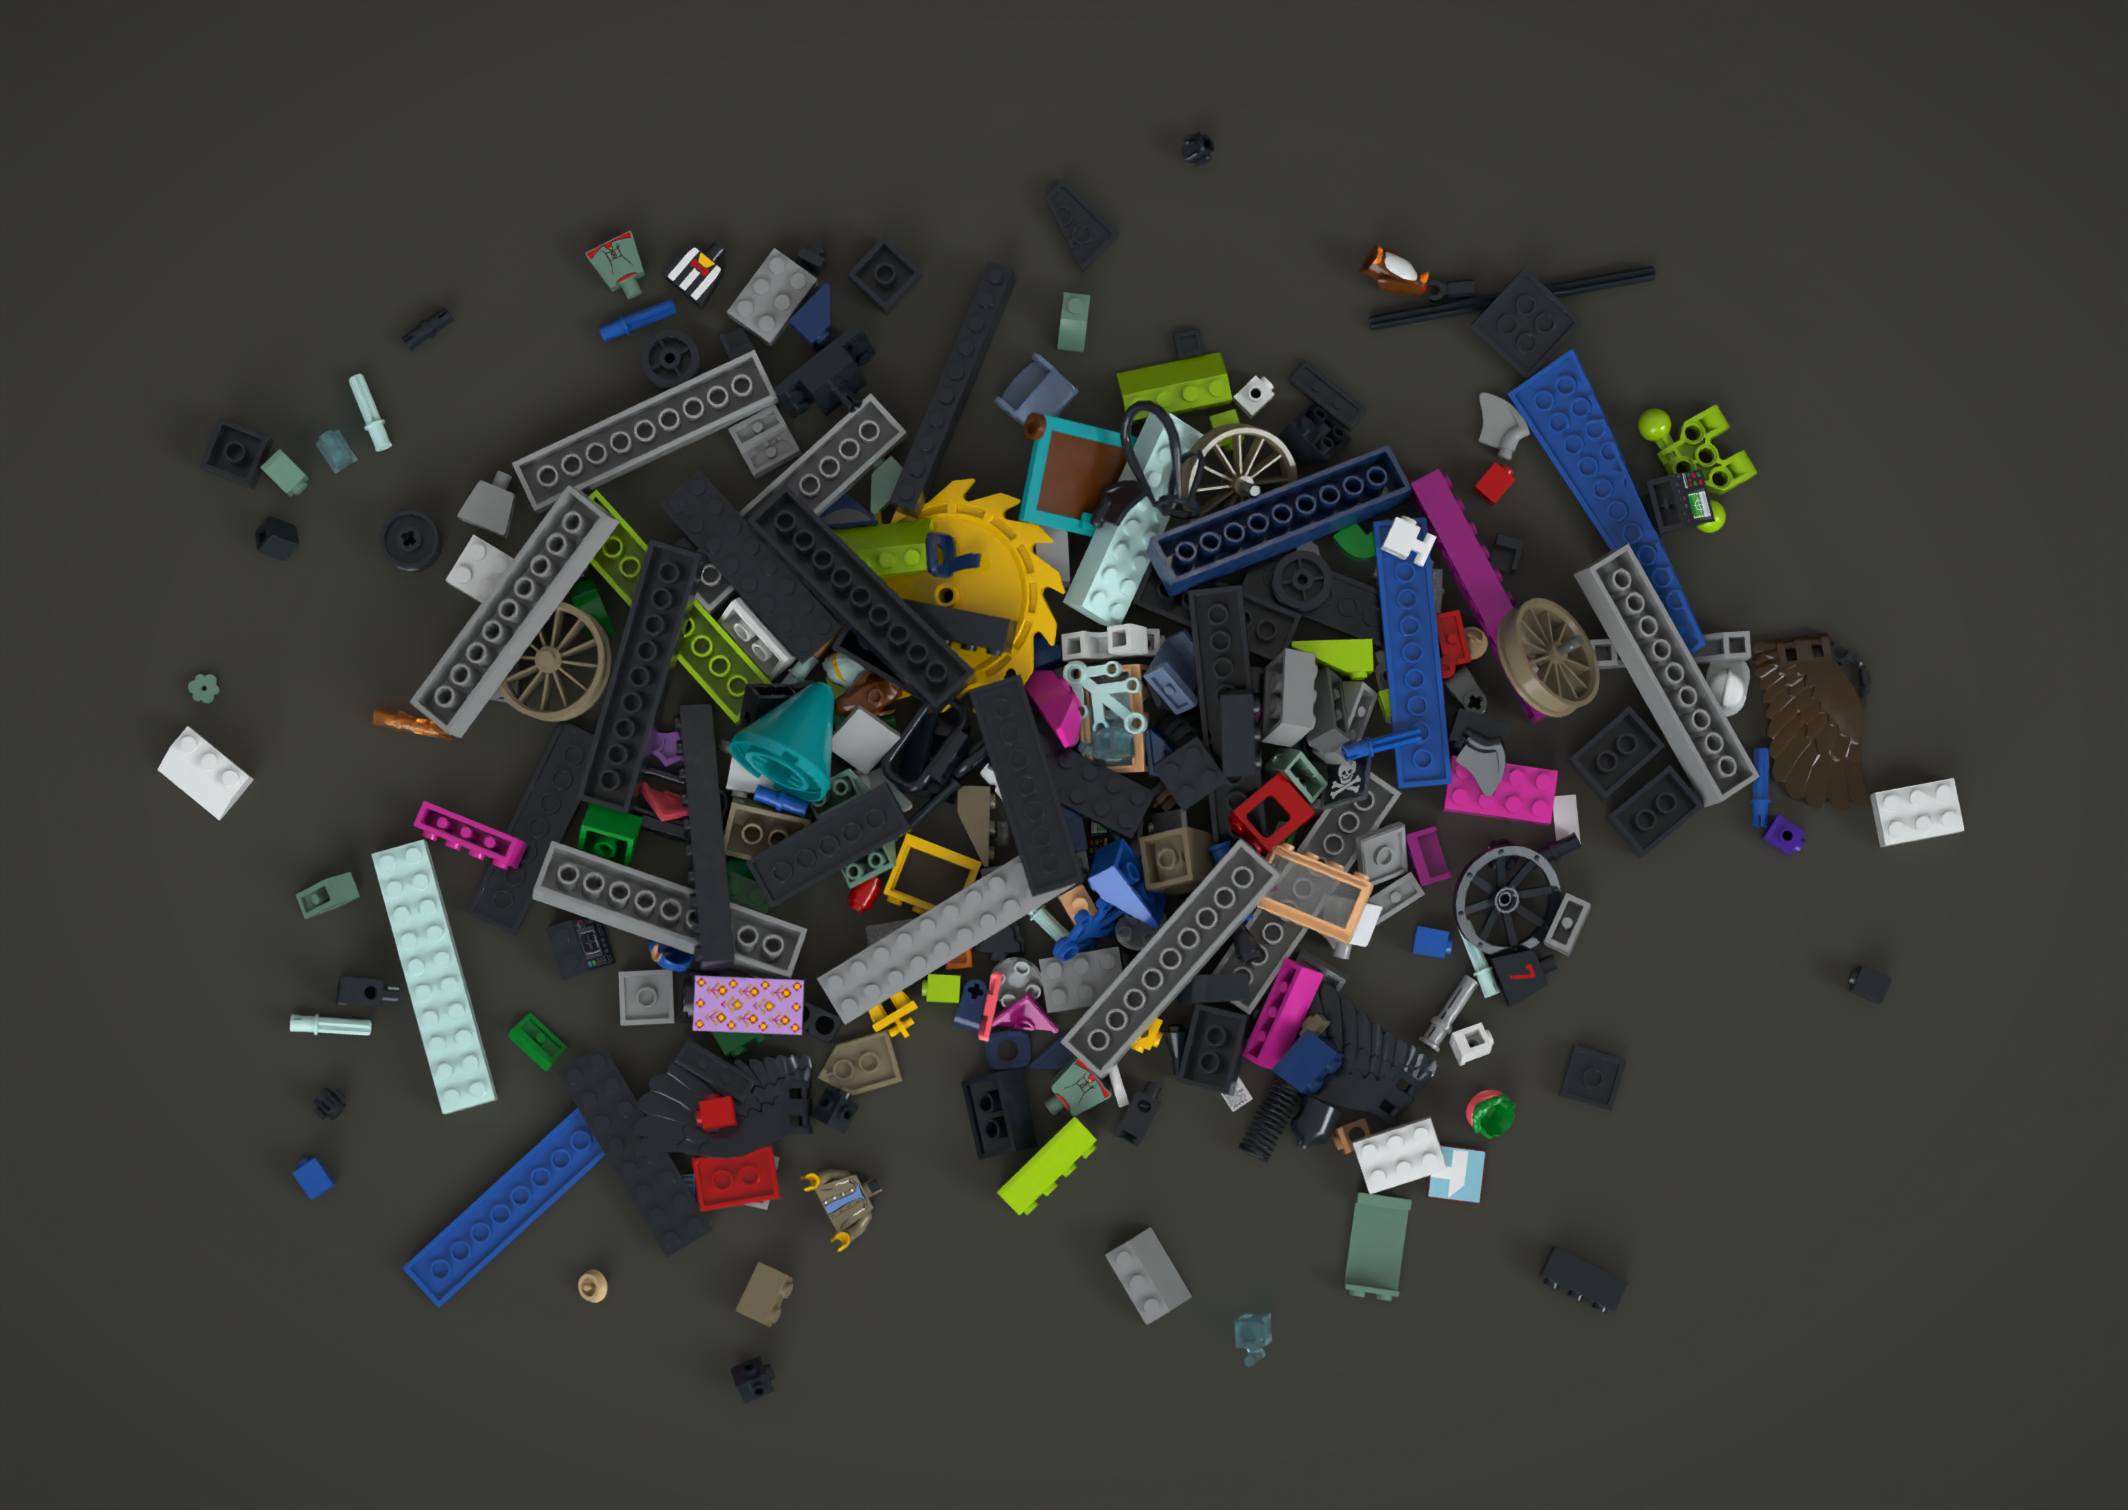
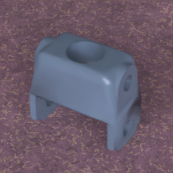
(1036, 390)

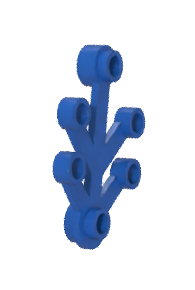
(1084, 940)

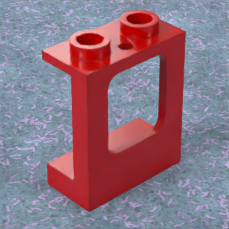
(1288, 799)

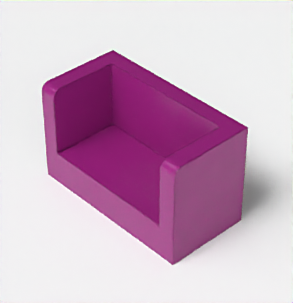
(1427, 856)

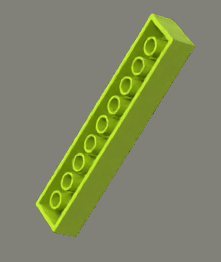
(706, 648)

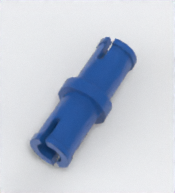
(781, 801)

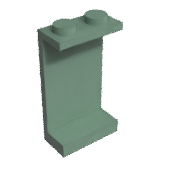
(1376, 1245)

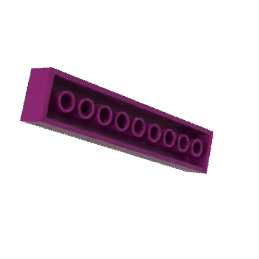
(1466, 561)

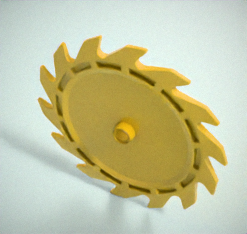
(1004, 585)

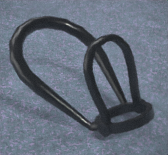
(1177, 462)

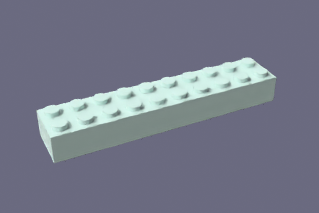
(434, 977)

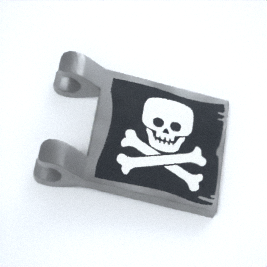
(1345, 783)

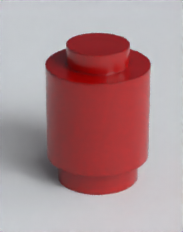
(864, 895)

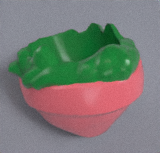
(1490, 1113)

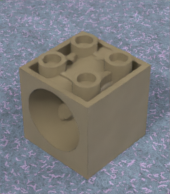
(1176, 860)

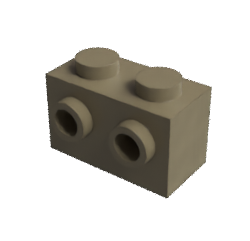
(765, 1295)

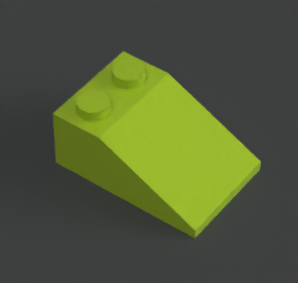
(1344, 657)

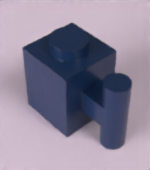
(1047, 656)

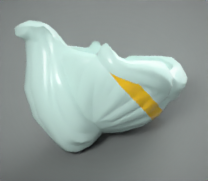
(842, 669)

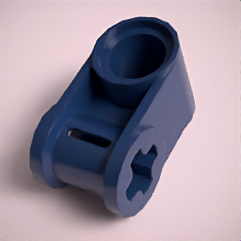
(970, 1010)

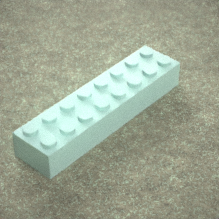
(1118, 554)

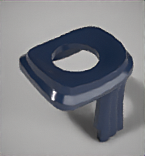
(950, 561)
(1024, 1050)

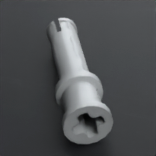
(1442, 1024)

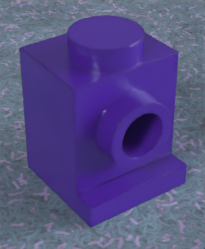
(1774, 837)

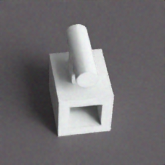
(1402, 539)

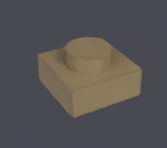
(1315, 1023)

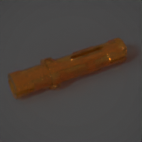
(403, 722)

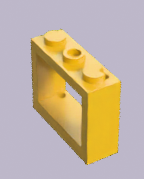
(910, 841)

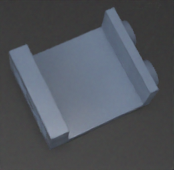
(1174, 672)

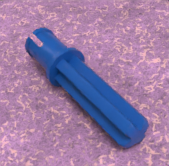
(636, 320)
(1370, 746)
(1760, 799)

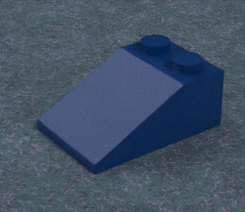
(1120, 881)

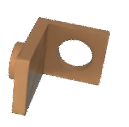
(1342, 1138)

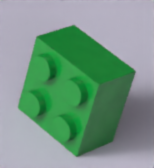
(610, 834)

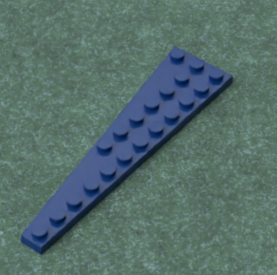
(1579, 441)

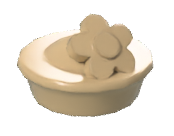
(1476, 641)
(593, 1286)

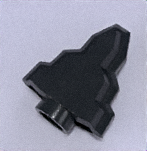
(1002, 944)

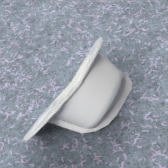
(1729, 684)

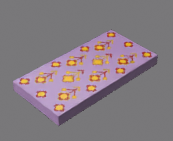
(748, 1005)

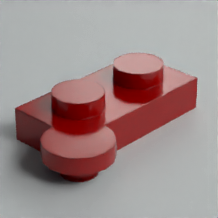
(1451, 642)

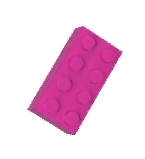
(1521, 796)

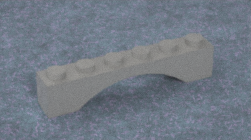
(1719, 648)

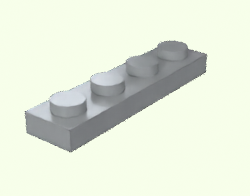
(1394, 898)

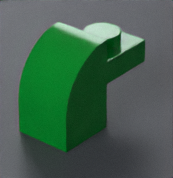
(1355, 543)
(586, 597)

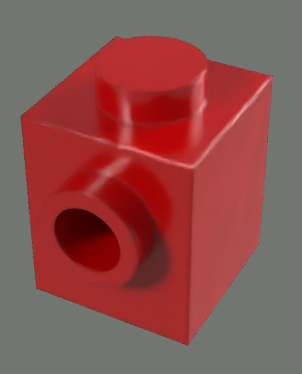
(716, 1112)

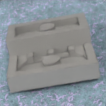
(765, 441)

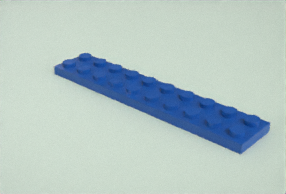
(1412, 662)
(505, 1209)

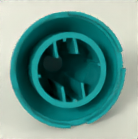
(792, 744)

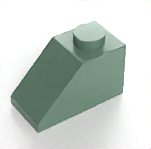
(1073, 322)
(285, 473)
(883, 483)
(327, 895)

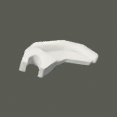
(1118, 1087)

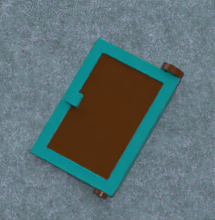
(1068, 471)

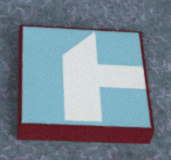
(1462, 1178)

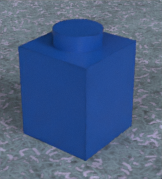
(1431, 942)
(313, 1177)

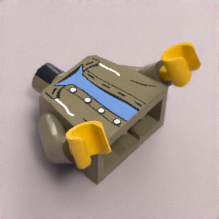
(844, 1201)

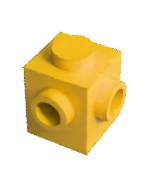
(1150, 1038)

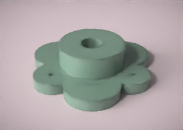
(196, 687)

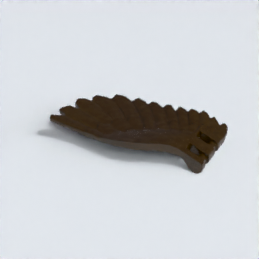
(1812, 722)

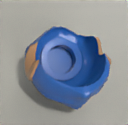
(670, 957)

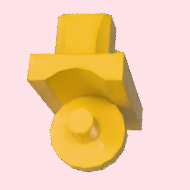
(903, 1006)

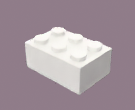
(478, 569)
(1917, 812)
(1399, 1154)

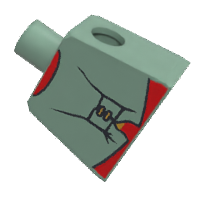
(618, 264)
(1297, 767)
(1076, 1088)

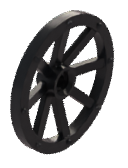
(1510, 901)

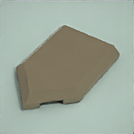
(862, 1064)

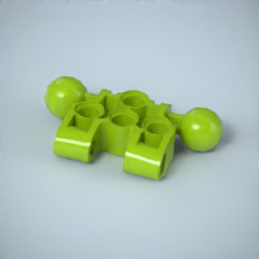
(1656, 426)

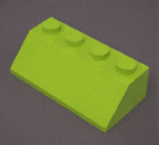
(1177, 386)
(892, 547)
(1047, 1166)

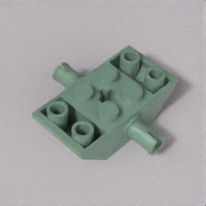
(844, 789)

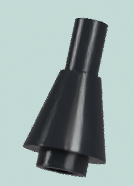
(1176, 1040)

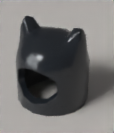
(1314, 1122)

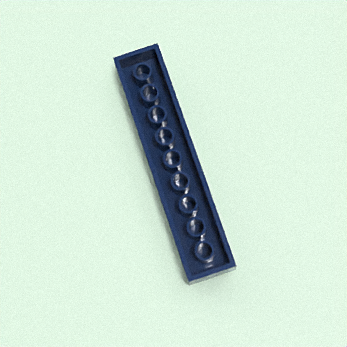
(1278, 520)

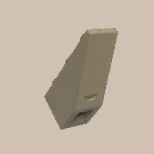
(974, 813)

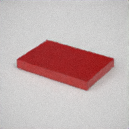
(736, 1180)

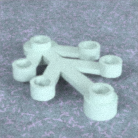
(1102, 694)

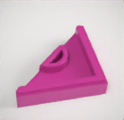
(1025, 1015)

